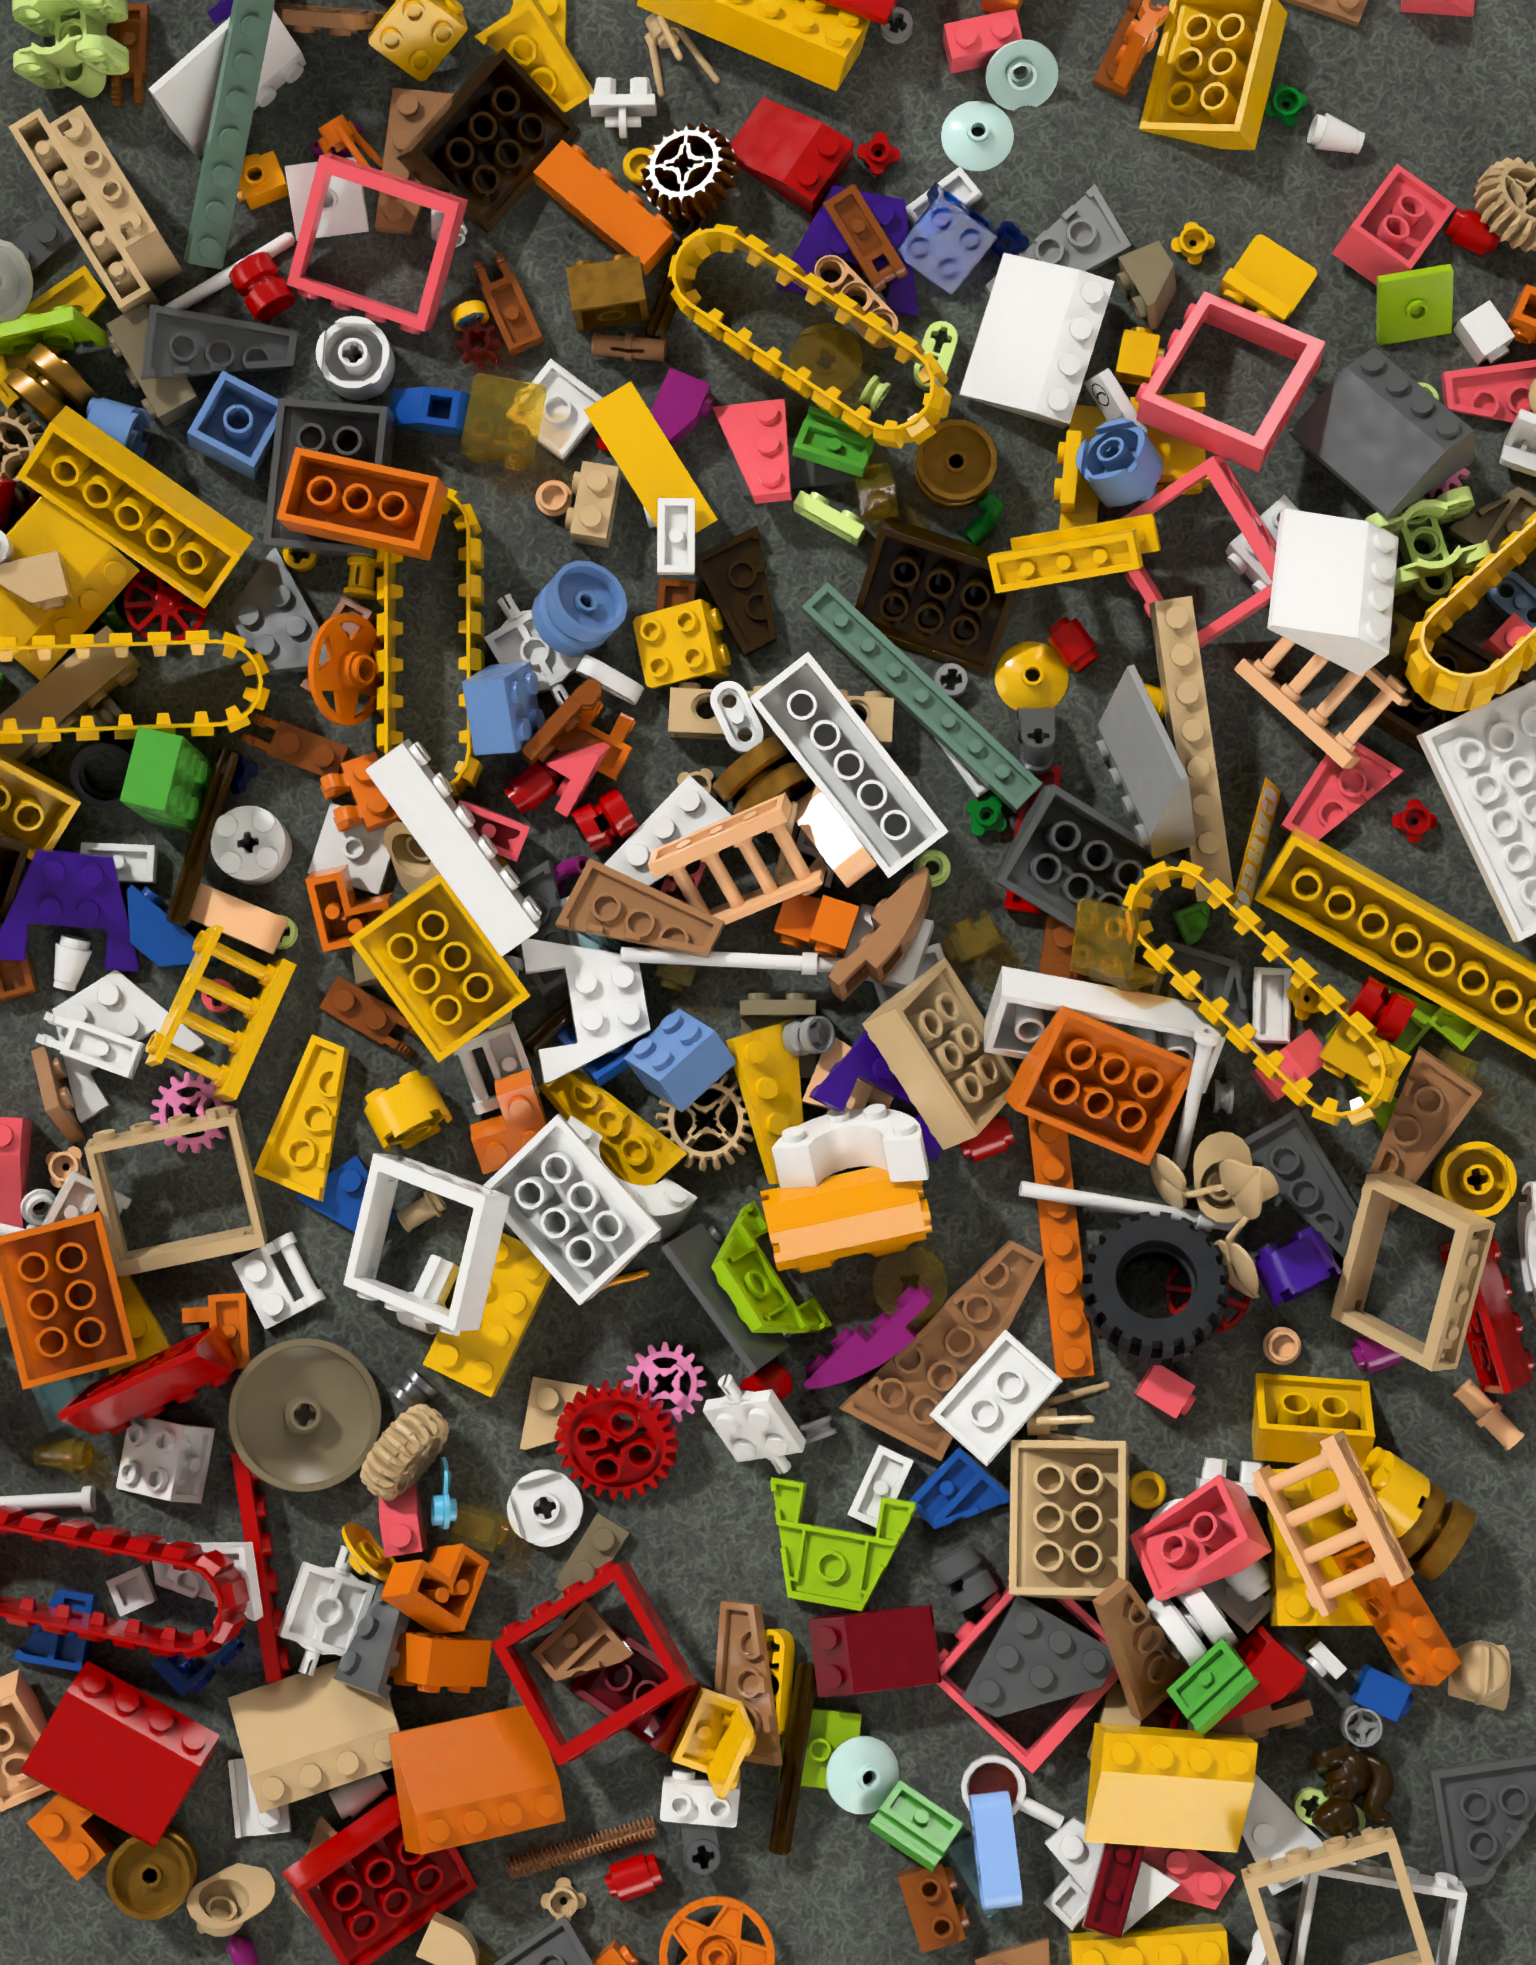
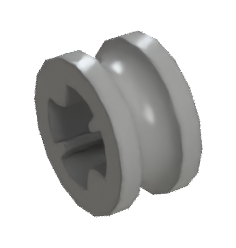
(907, 23)
(942, 673)
(1222, 1096)
(818, 1429)

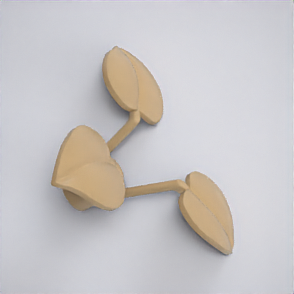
(1248, 1188)

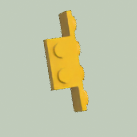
(1077, 499)

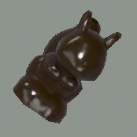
(1347, 1778)

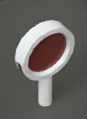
(999, 1773)

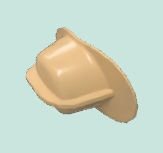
(408, 857)
(1206, 1173)
(1482, 1674)
(230, 1899)

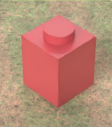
(1166, 1391)

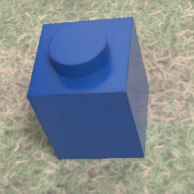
(1382, 1693)

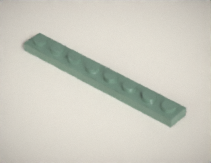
(228, 132)
(921, 697)

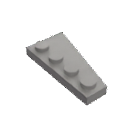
(1080, 239)

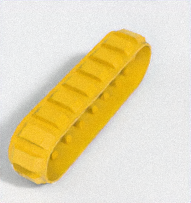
(727, 238)
(472, 627)
(1469, 691)
(125, 727)
(1139, 898)

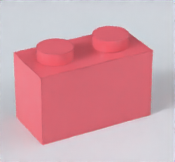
(975, 40)

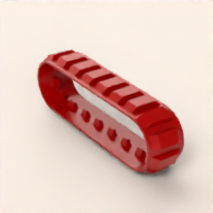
(131, 1634)

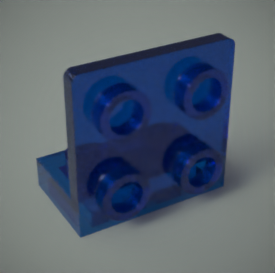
(946, 240)
(185, 1676)

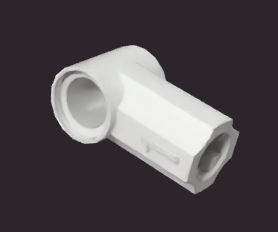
(434, 1287)

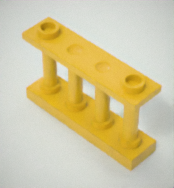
(1074, 553)
(243, 1043)

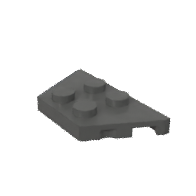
(276, 618)
(1219, 978)

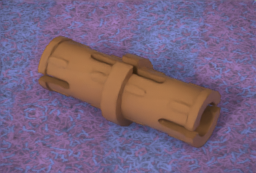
(629, 347)

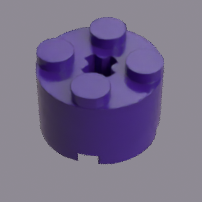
(1295, 1267)

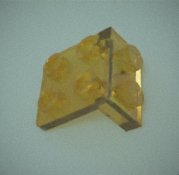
(503, 421)
(1107, 946)

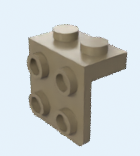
(761, 1012)

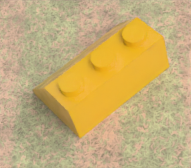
(1301, 1411)

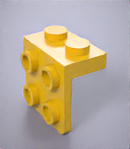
(419, 34)
(1267, 280)
(681, 644)
(715, 1740)

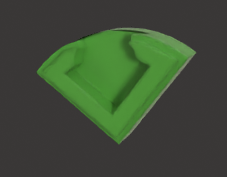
(1192, 921)

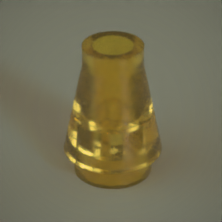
(66, 1455)

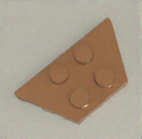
(338, 20)

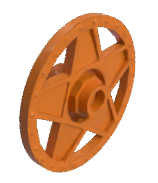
(346, 671)
(721, 1940)

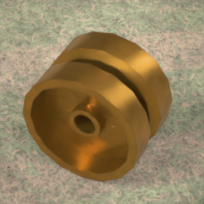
(55, 384)
(955, 486)
(760, 776)
(1437, 1533)
(140, 1893)

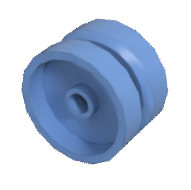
(579, 608)

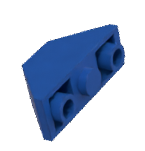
(430, 410)
(154, 936)

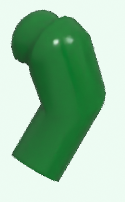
(987, 521)

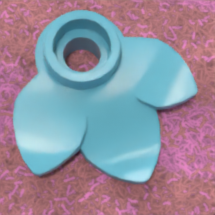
(442, 1506)

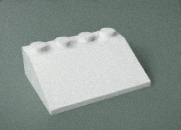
(189, 87)
(1036, 339)
(1334, 587)
(572, 1210)

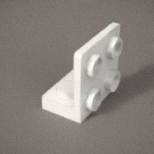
(165, 1460)

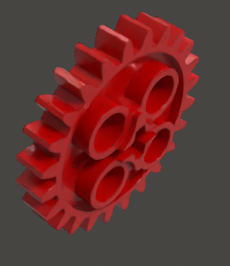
(600, 1412)

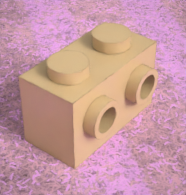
(595, 504)

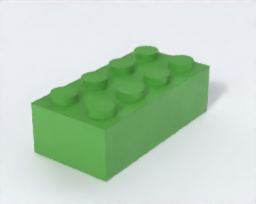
(165, 779)

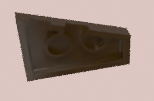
(739, 589)

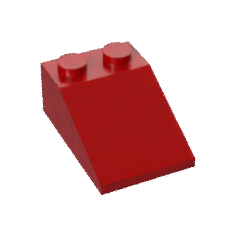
(792, 153)
(1272, 1665)

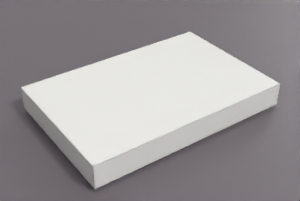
(995, 1398)

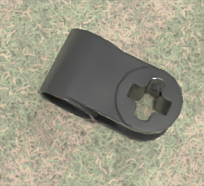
(1036, 738)
(700, 1835)

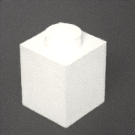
(1484, 334)

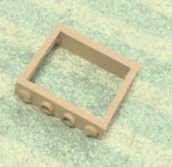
(115, 197)
(188, 1249)
(1458, 1284)
(1334, 1853)

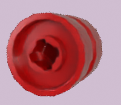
(261, 285)
(616, 813)
(1383, 1010)

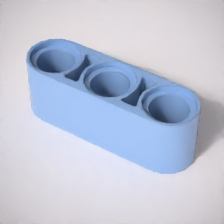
(995, 1850)

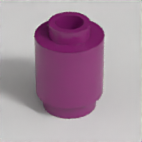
(1372, 1355)

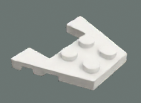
(604, 1002)
(120, 1008)

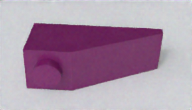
(681, 405)

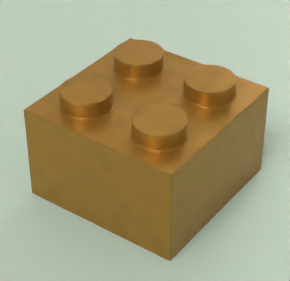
(607, 292)

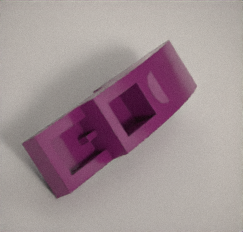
(861, 1351)

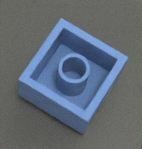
(235, 425)
(502, 707)
(680, 1059)

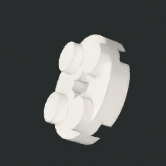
(534, 1526)

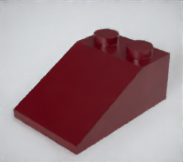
(874, 1650)
(625, 1682)

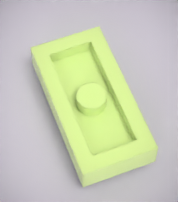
(817, 509)

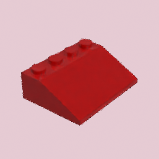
(1495, 1330)
(152, 1383)
(120, 1754)
(370, 1891)

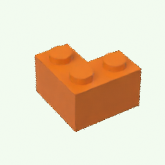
(336, 908)
(816, 923)
(521, 1119)
(439, 1591)
(441, 1661)
(71, 1835)

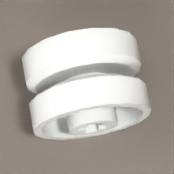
(15, 282)
(1190, 1622)

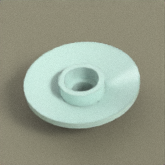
(1028, 88)
(976, 152)
(847, 1769)

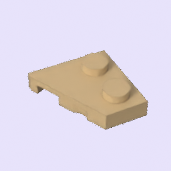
(544, 1408)

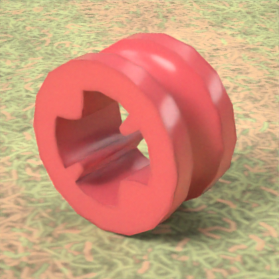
(210, 1002)

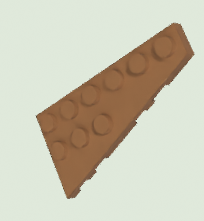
(944, 1350)

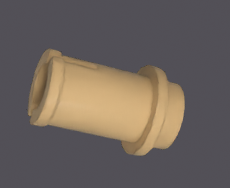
(421, 1210)

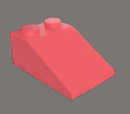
(1394, 226)
(14, 1167)
(1200, 1539)

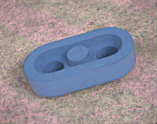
(1521, 601)

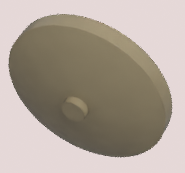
(304, 1415)

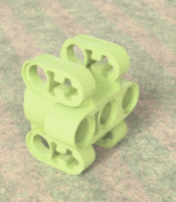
(81, 49)
(1432, 513)

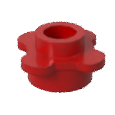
(878, 143)
(1414, 810)

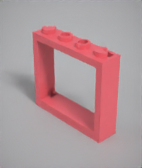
(402, 188)
(1205, 431)
(1247, 520)
(1062, 1724)

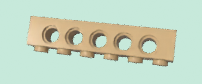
(82, 212)
(686, 723)

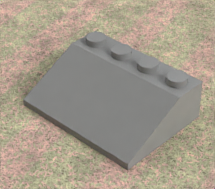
(1146, 768)

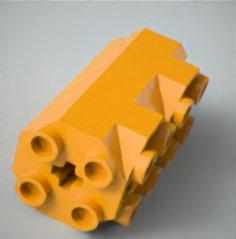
(844, 1218)

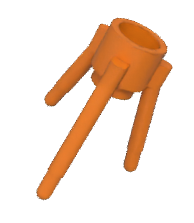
(342, 134)

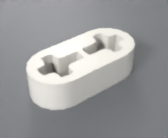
(611, 679)

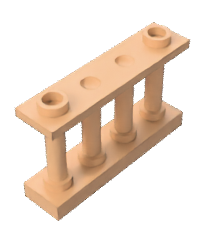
(1314, 721)
(739, 832)
(1354, 1492)

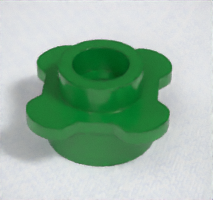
(1286, 94)
(981, 825)

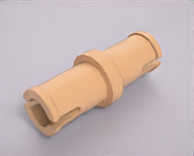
(1488, 1414)

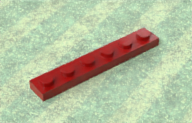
(252, 1511)

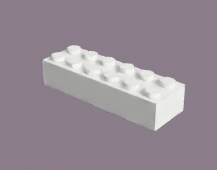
(848, 764)
(455, 847)
(1029, 1000)

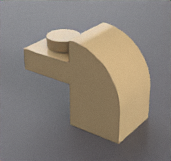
(448, 1943)

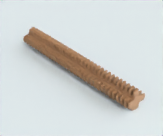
(581, 1849)

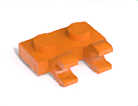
(1141, 39)
(588, 735)
(370, 804)
(232, 1315)

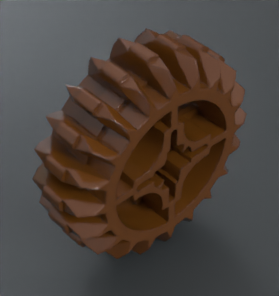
(700, 179)

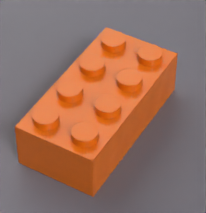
(362, 503)

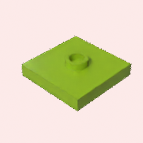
(1414, 304)
(826, 1733)

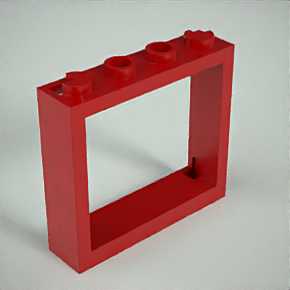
(655, 1631)

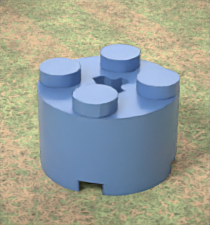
(120, 422)
(1120, 463)

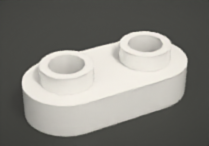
(737, 718)

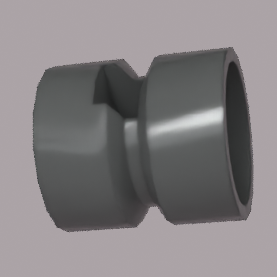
(963, 1577)

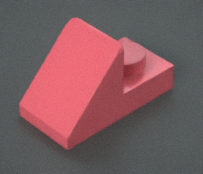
(579, 769)

